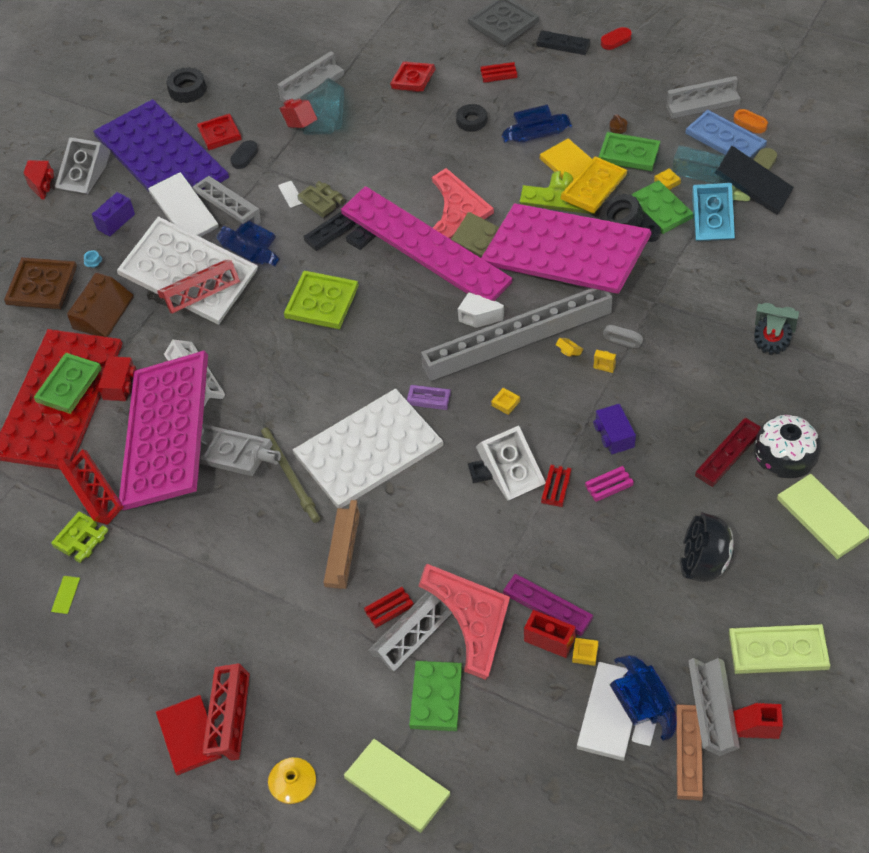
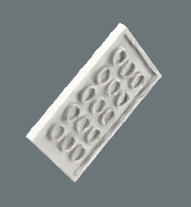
(173, 253)
(367, 448)

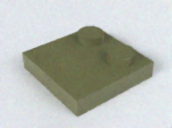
(475, 234)

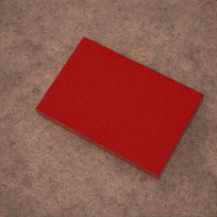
(184, 734)

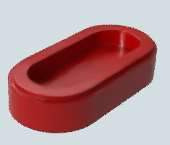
(616, 38)

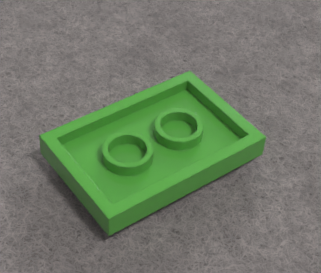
(630, 151)
(663, 206)
(67, 383)
(436, 696)

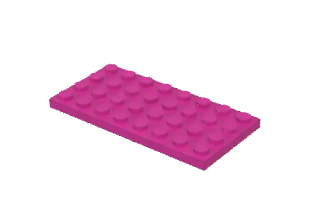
(567, 247)
(164, 431)

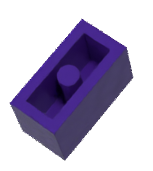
(113, 214)
(615, 429)

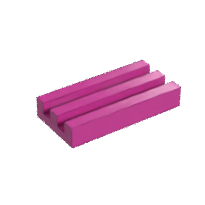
(606, 481)

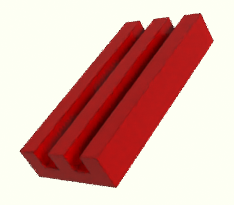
(498, 72)
(559, 471)
(386, 604)

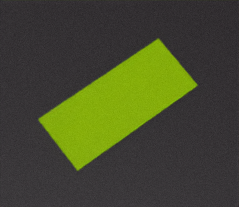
(65, 594)

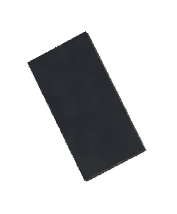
(754, 180)

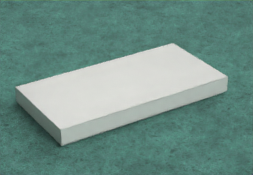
(183, 205)
(605, 722)

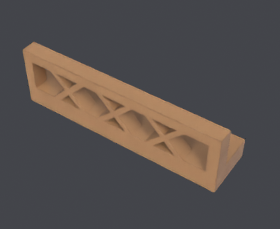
(342, 547)

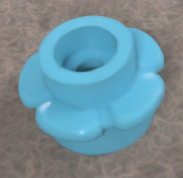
(92, 259)

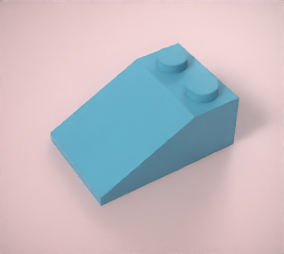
(713, 211)

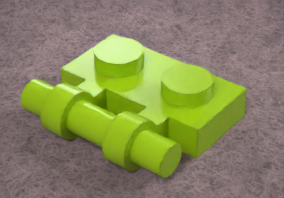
(75, 533)

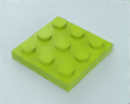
(321, 299)

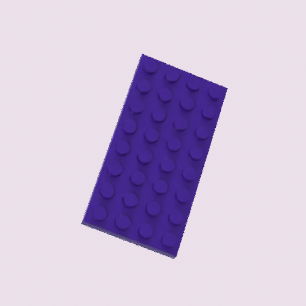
(157, 147)

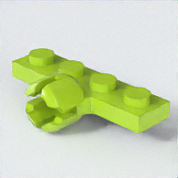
(550, 196)

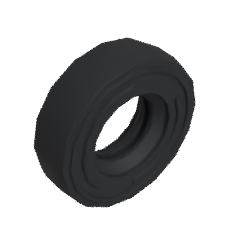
(471, 125)

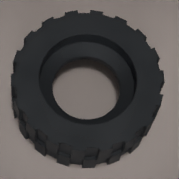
(190, 93)
(620, 203)

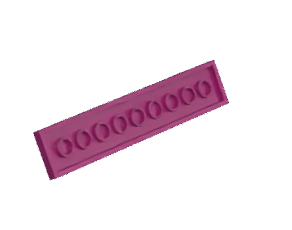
(426, 245)

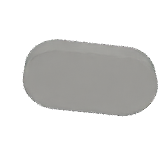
(622, 336)

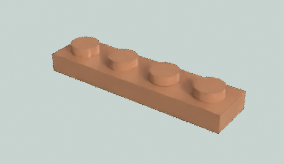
(688, 754)

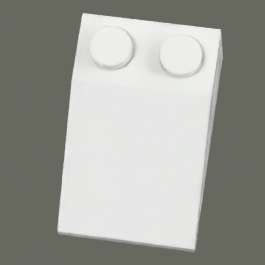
(511, 463)

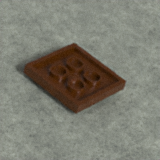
(40, 283)

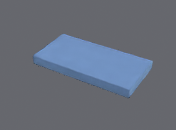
(723, 134)

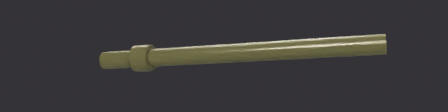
(306, 502)

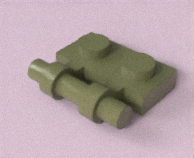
(317, 201)

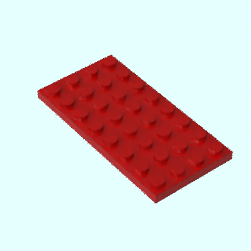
(43, 434)

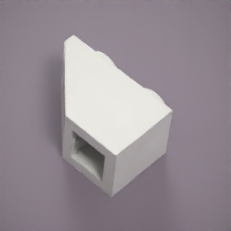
(479, 311)

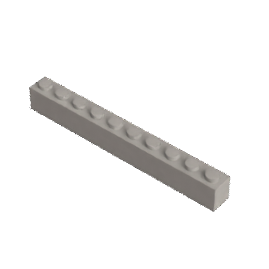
(515, 333)

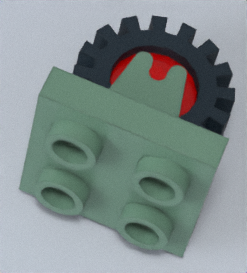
(774, 327)

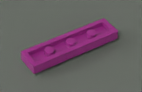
(543, 601)

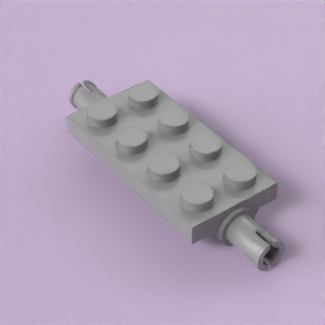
(235, 450)

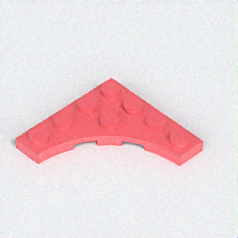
(457, 203)
(477, 610)

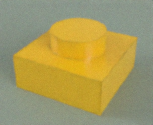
(668, 179)
(569, 347)
(604, 361)
(505, 401)
(585, 651)

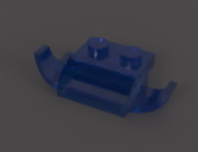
(535, 123)
(249, 242)
(645, 696)

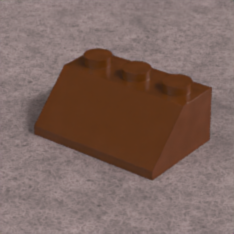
(99, 306)

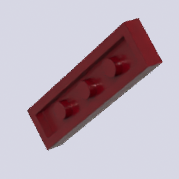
(728, 452)

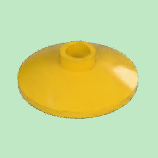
(292, 790)

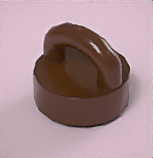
(618, 124)

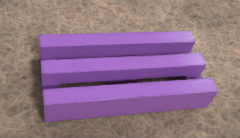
(428, 399)

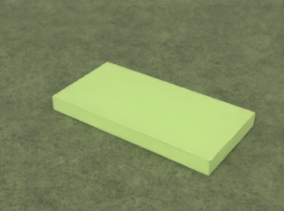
(824, 516)
(779, 649)
(397, 785)

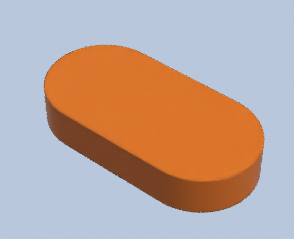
(750, 121)

